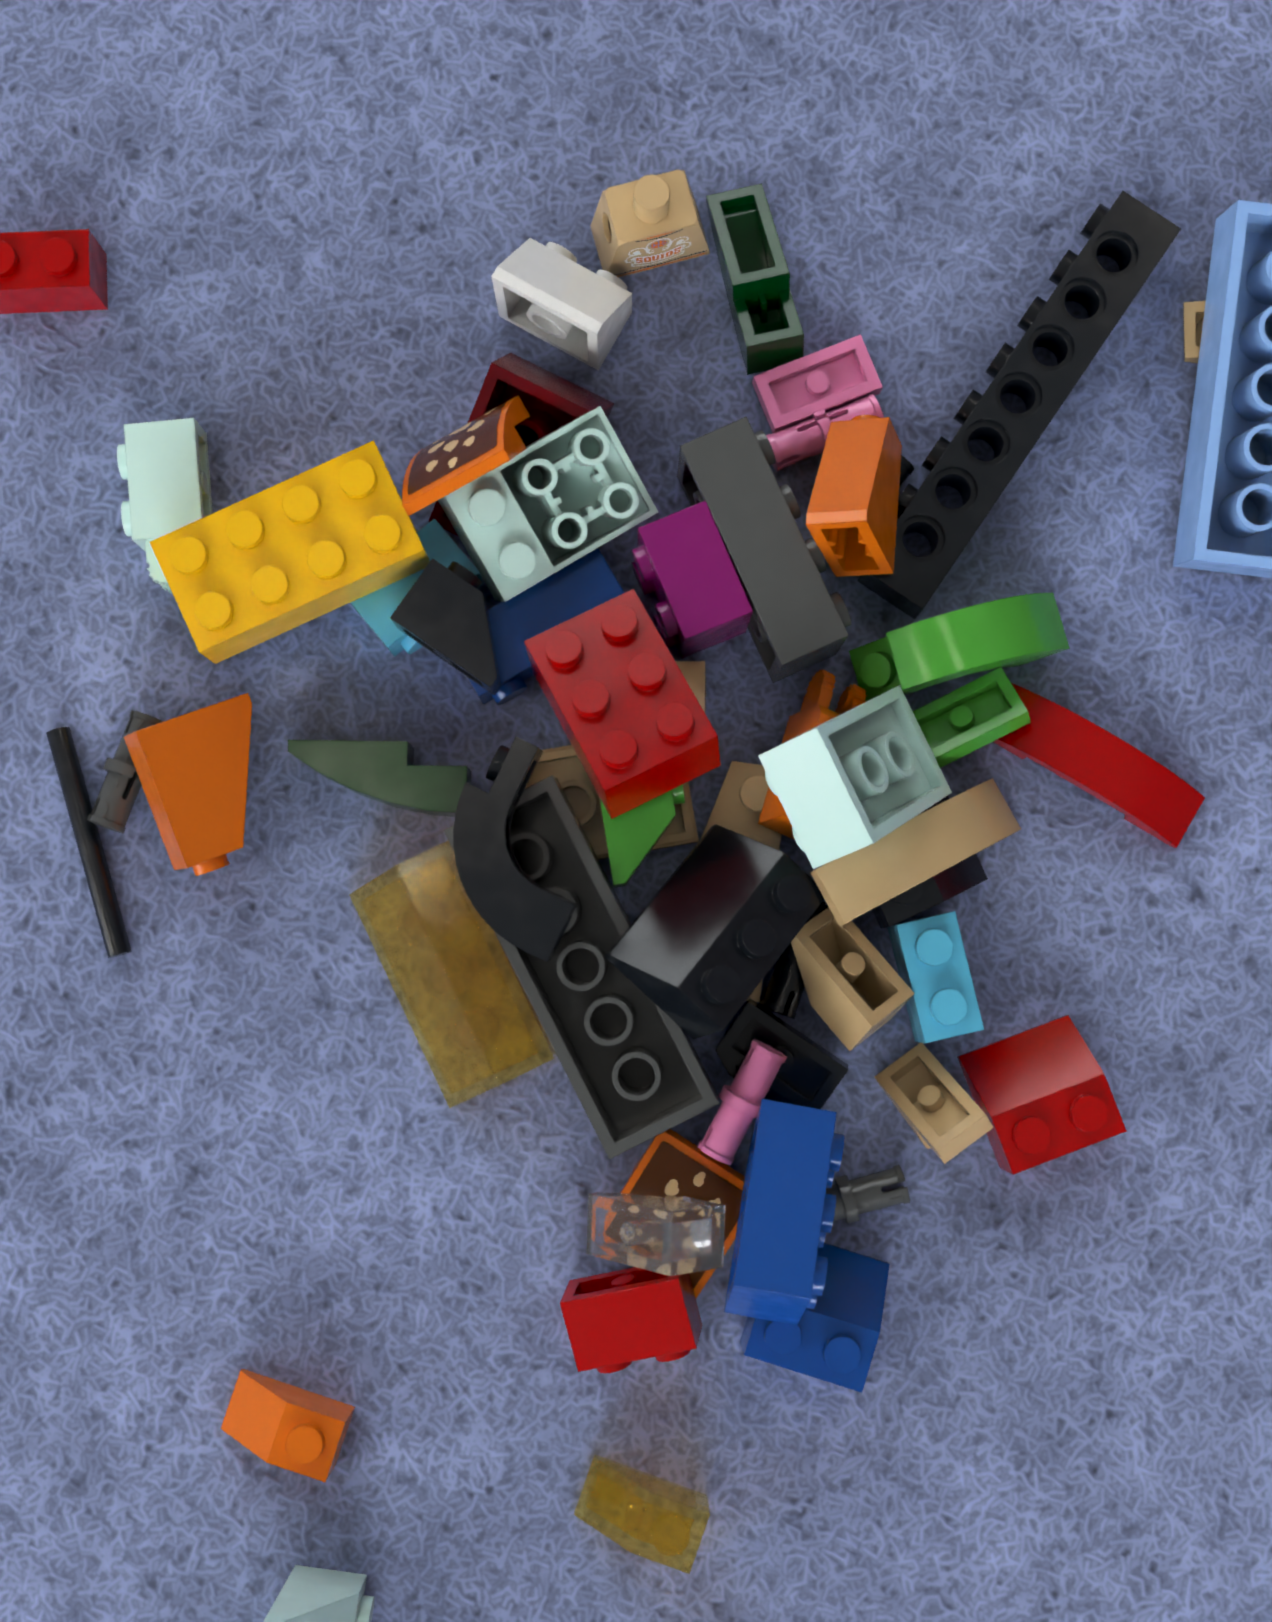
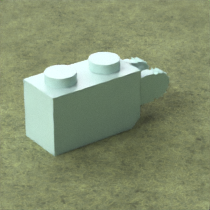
(166, 482)

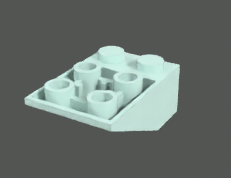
(549, 505)

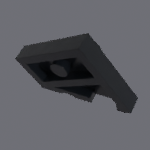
(809, 1070)

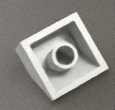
(562, 301)

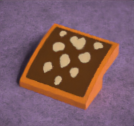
(463, 455)
(681, 1169)

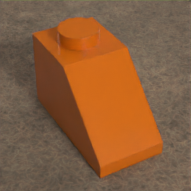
(287, 1424)

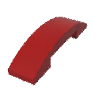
(1104, 768)

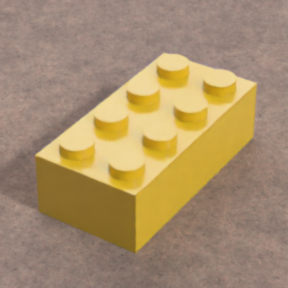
(290, 553)

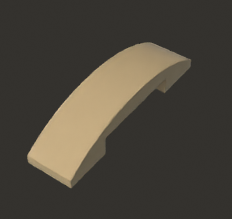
(915, 851)

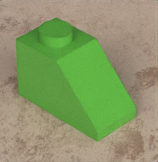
(636, 832)

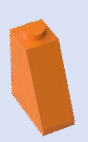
(857, 497)
(197, 781)

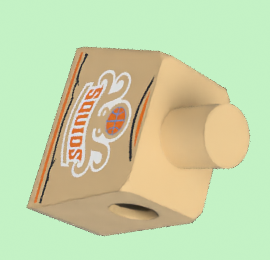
(648, 224)

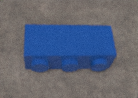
(539, 608)

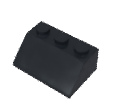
(716, 929)

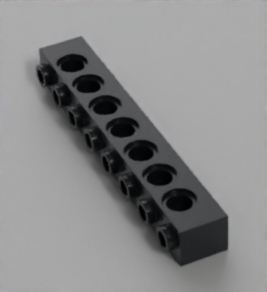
(1137, 242)

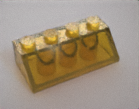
(451, 976)

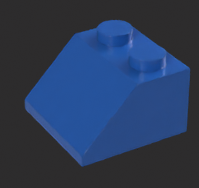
(839, 1334)

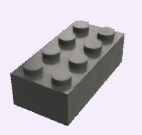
(793, 613)

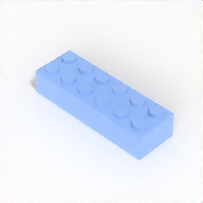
(1229, 448)

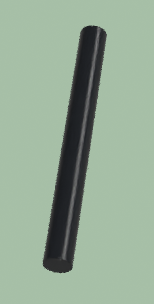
(88, 842)

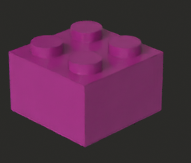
(692, 580)

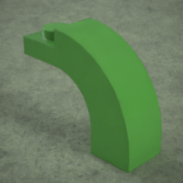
(961, 644)

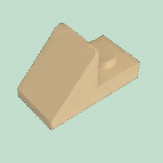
(933, 1103)

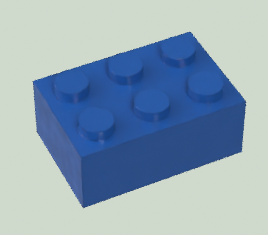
(784, 1213)

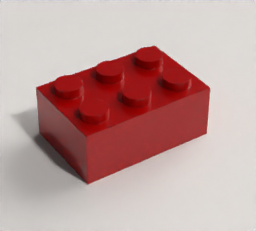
(623, 703)

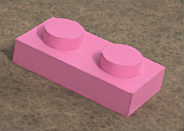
(816, 383)

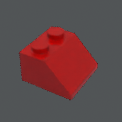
(1041, 1095)

